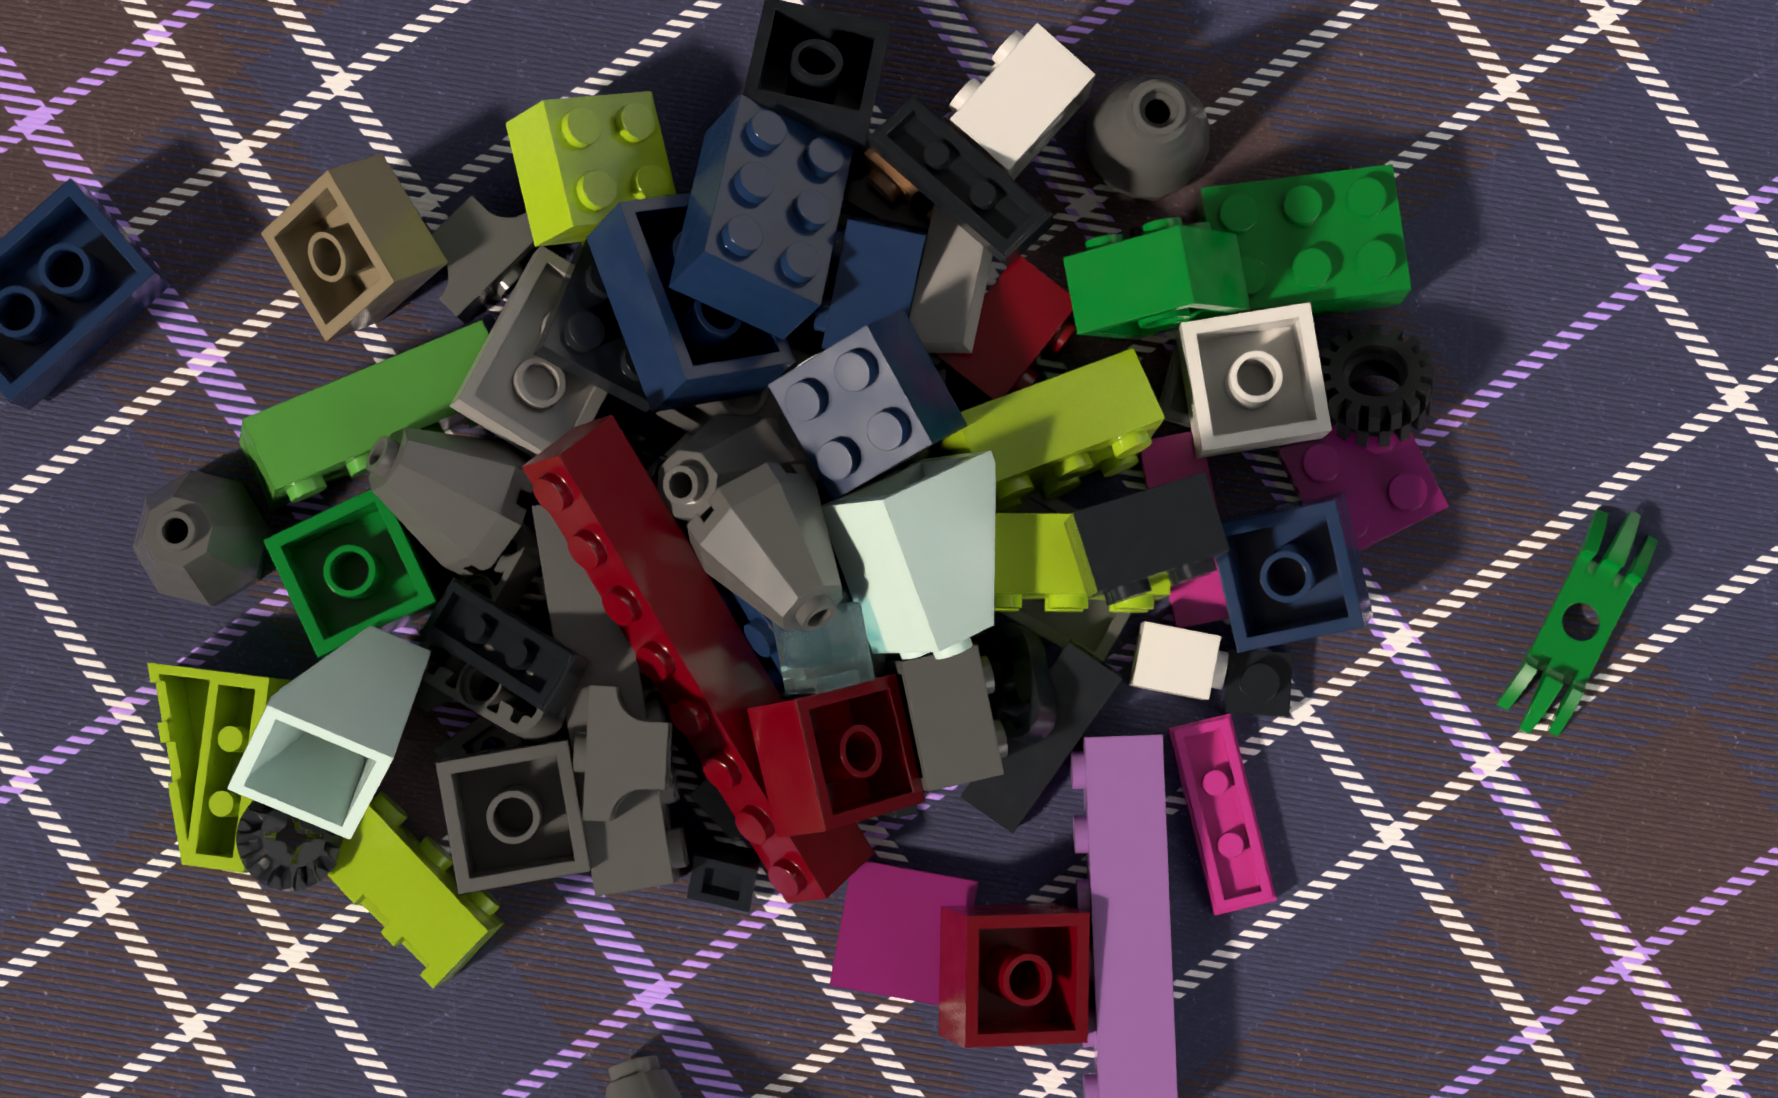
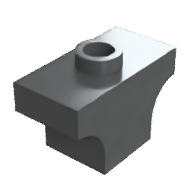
(482, 256)
(619, 754)

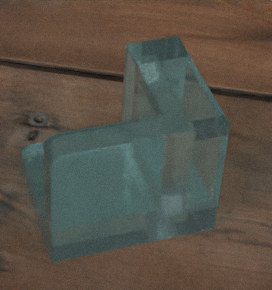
(827, 656)

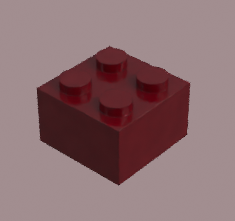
(1017, 325)
(836, 756)
(1014, 975)

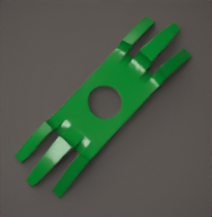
(1557, 653)

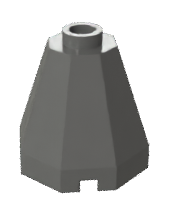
(717, 455)
(452, 493)
(202, 538)
(771, 546)

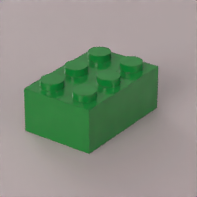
(1316, 239)

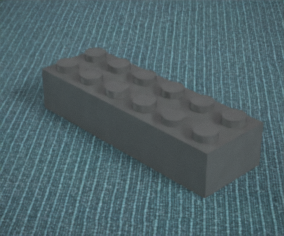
(641, 843)

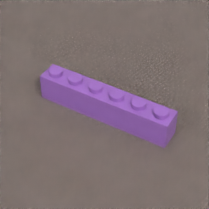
(1129, 916)

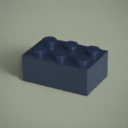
(762, 218)
(66, 290)
(677, 344)

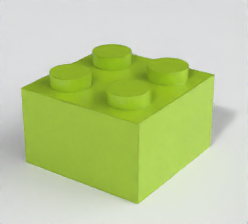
(586, 158)

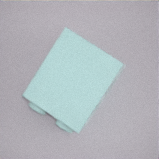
(921, 554)
(333, 732)

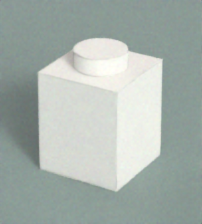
(1178, 661)

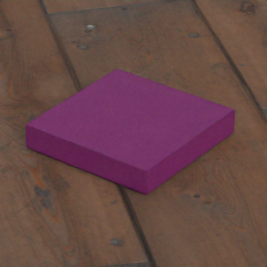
(893, 930)

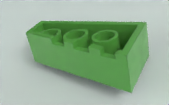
(331, 429)

